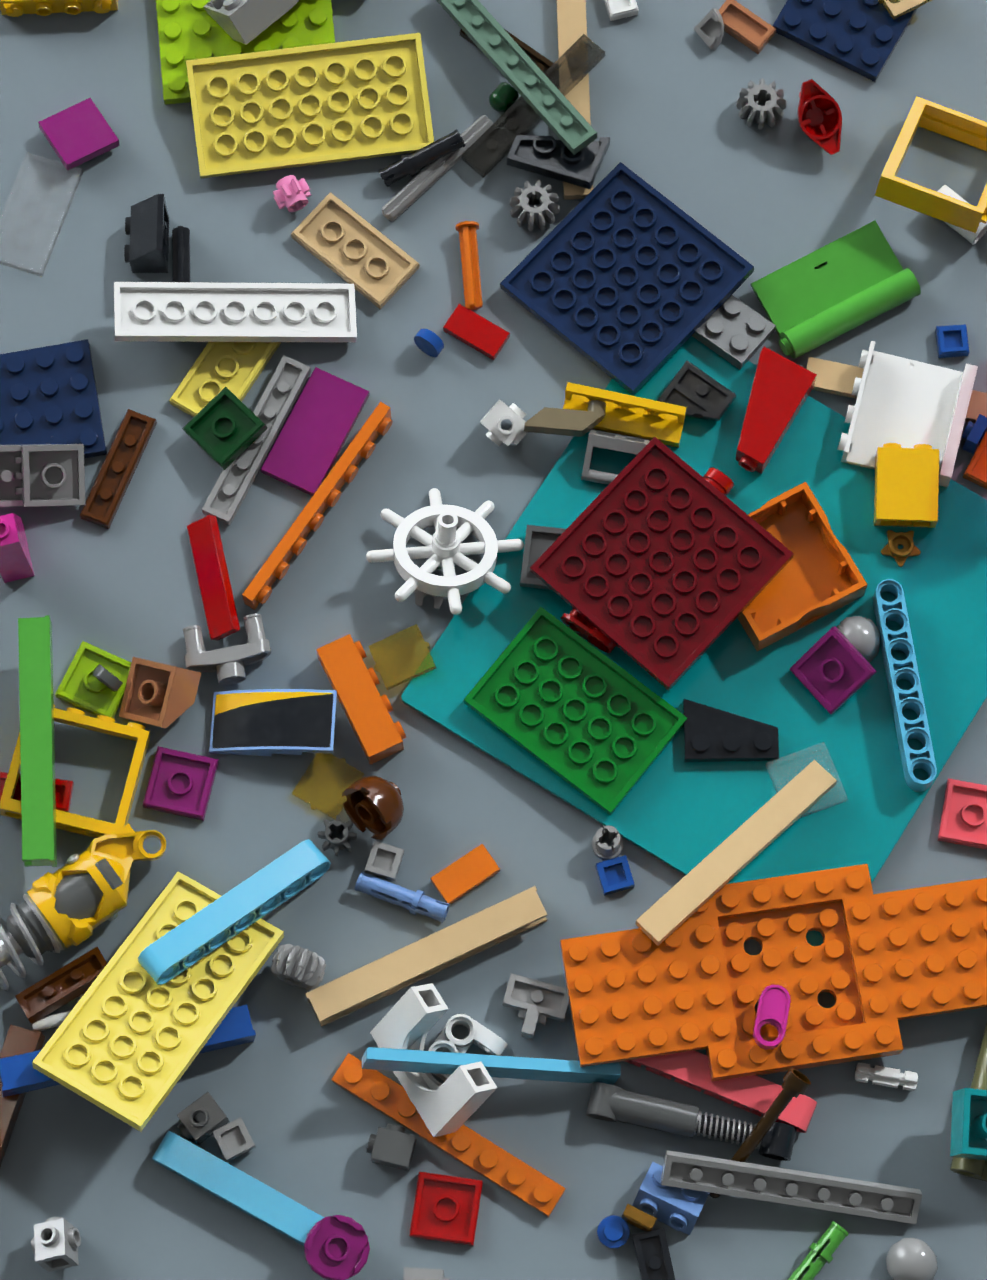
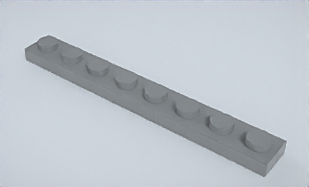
(791, 1187)

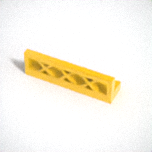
(630, 414)

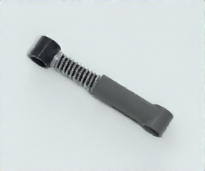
(615, 1104)

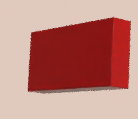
(476, 331)

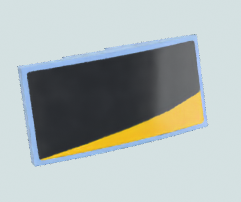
(273, 722)

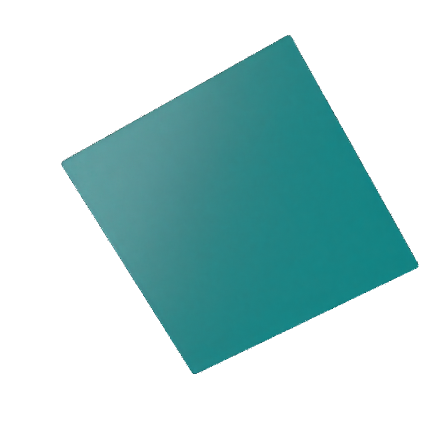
(691, 807)

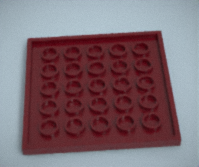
(661, 563)

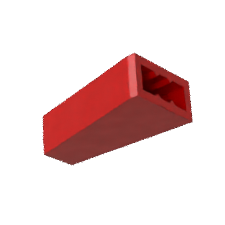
(774, 402)

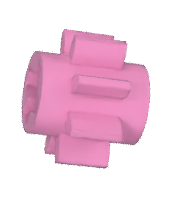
(291, 193)

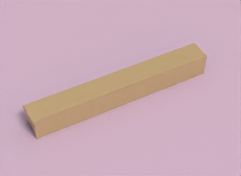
(427, 956)

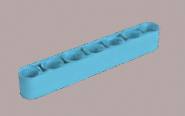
(904, 699)
(233, 912)
(235, 1187)

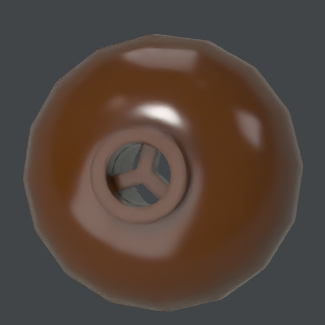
(374, 805)

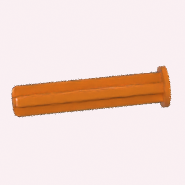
(470, 264)

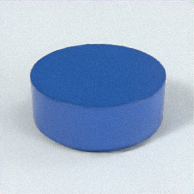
(429, 342)

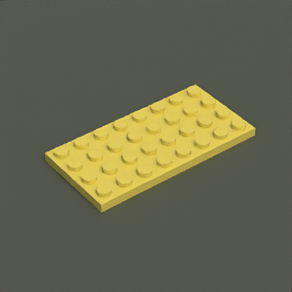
(310, 105)
(137, 1038)

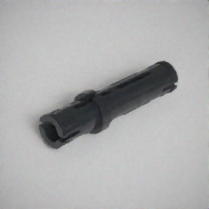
(411, 163)

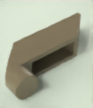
(567, 421)

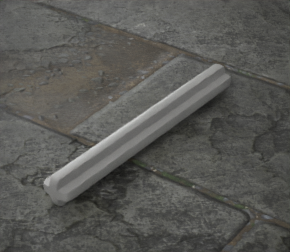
(434, 171)

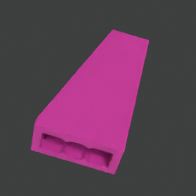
(14, 550)

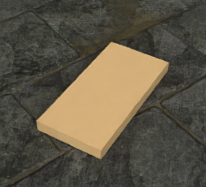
(355, 250)

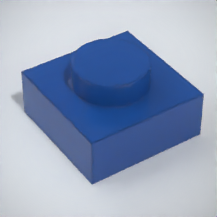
(974, 433)

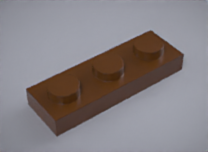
(61, 986)

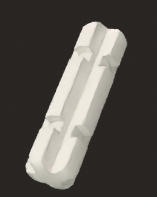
(886, 1076)

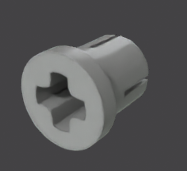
(601, 849)

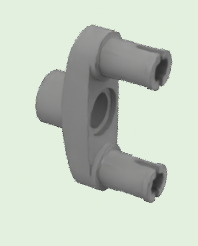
(227, 661)

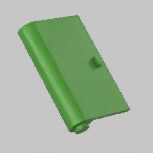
(834, 290)

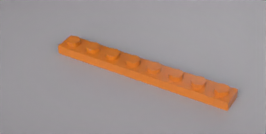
(312, 514)
(462, 1145)

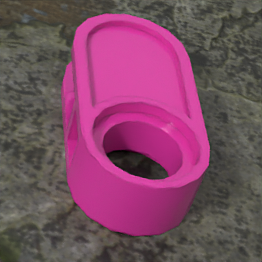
(772, 1010)

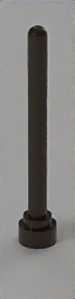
(794, 1084)

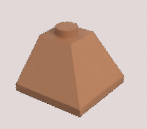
(158, 692)

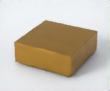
(638, 1218)

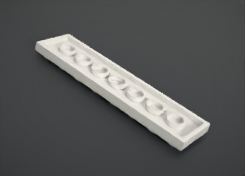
(234, 312)

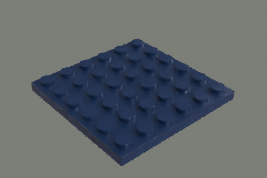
(627, 278)

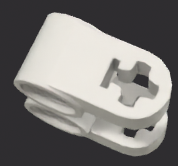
(477, 1034)

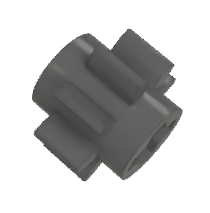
(336, 844)

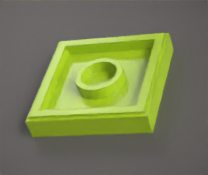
(85, 690)

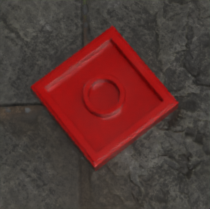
(446, 1208)

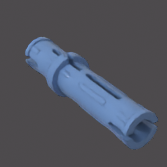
(414, 901)

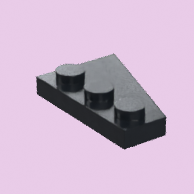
(554, 160)
(724, 736)

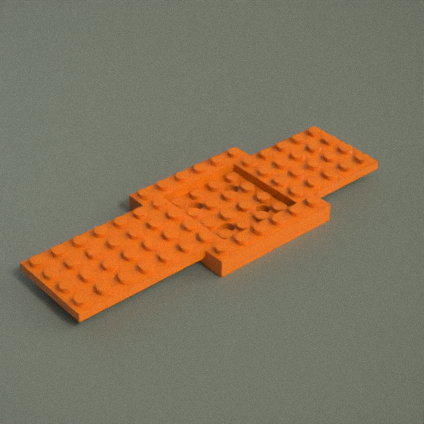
(699, 988)

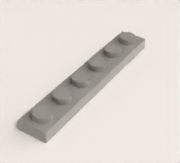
(272, 411)

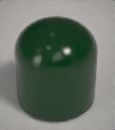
(503, 97)

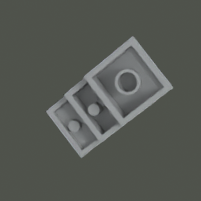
(42, 475)

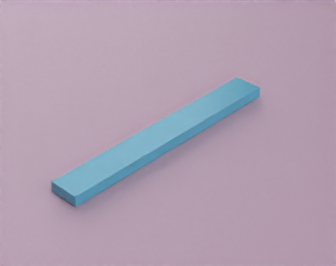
(496, 1065)

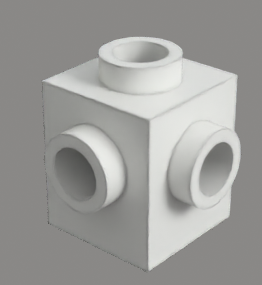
(496, 415)

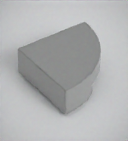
(711, 29)

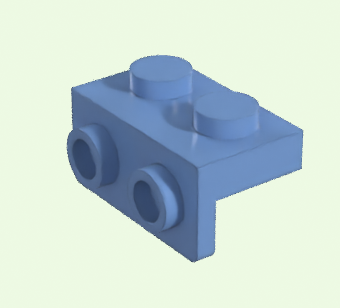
(669, 1204)

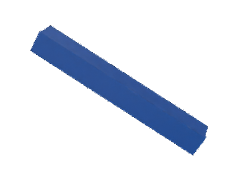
(20, 1077)

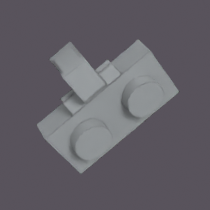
(535, 1002)

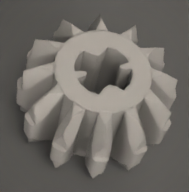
(772, 99)
(535, 215)
(298, 966)

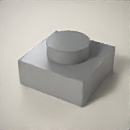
(384, 860)
(233, 1139)

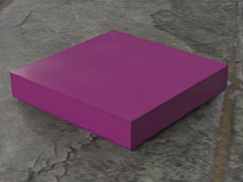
(78, 133)
(833, 670)
(180, 783)

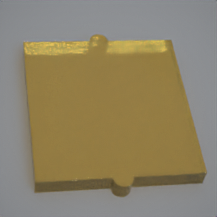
(402, 657)
(325, 782)

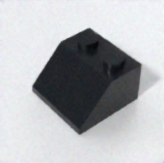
(148, 236)

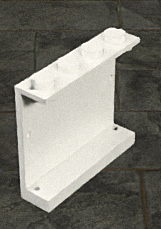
(906, 406)

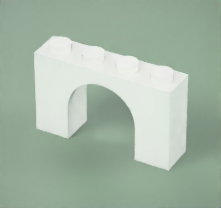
(440, 1105)

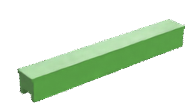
(37, 742)

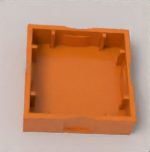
(813, 582)

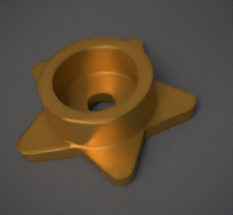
(904, 539)

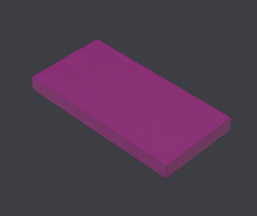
(315, 431)

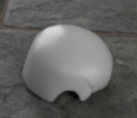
(862, 635)
(911, 1260)

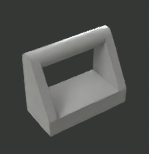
(609, 441)

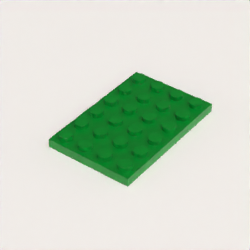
(575, 710)

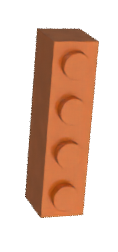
(360, 698)

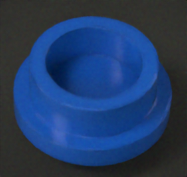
(613, 1231)

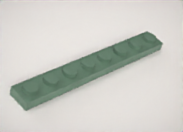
(521, 73)

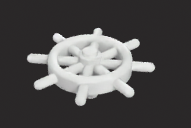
(445, 550)

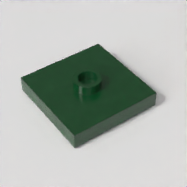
(225, 428)

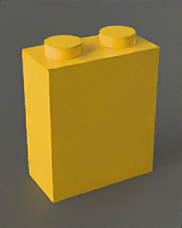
(906, 486)

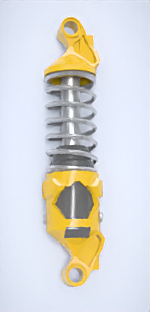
(74, 899)

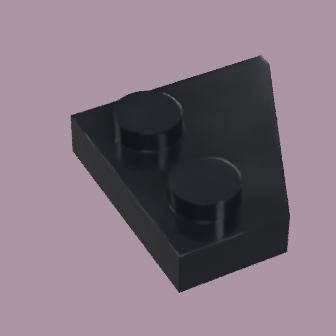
(699, 393)

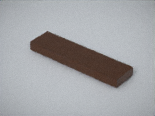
(118, 469)

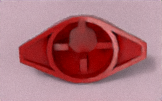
(820, 117)

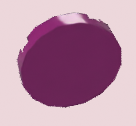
(336, 1247)

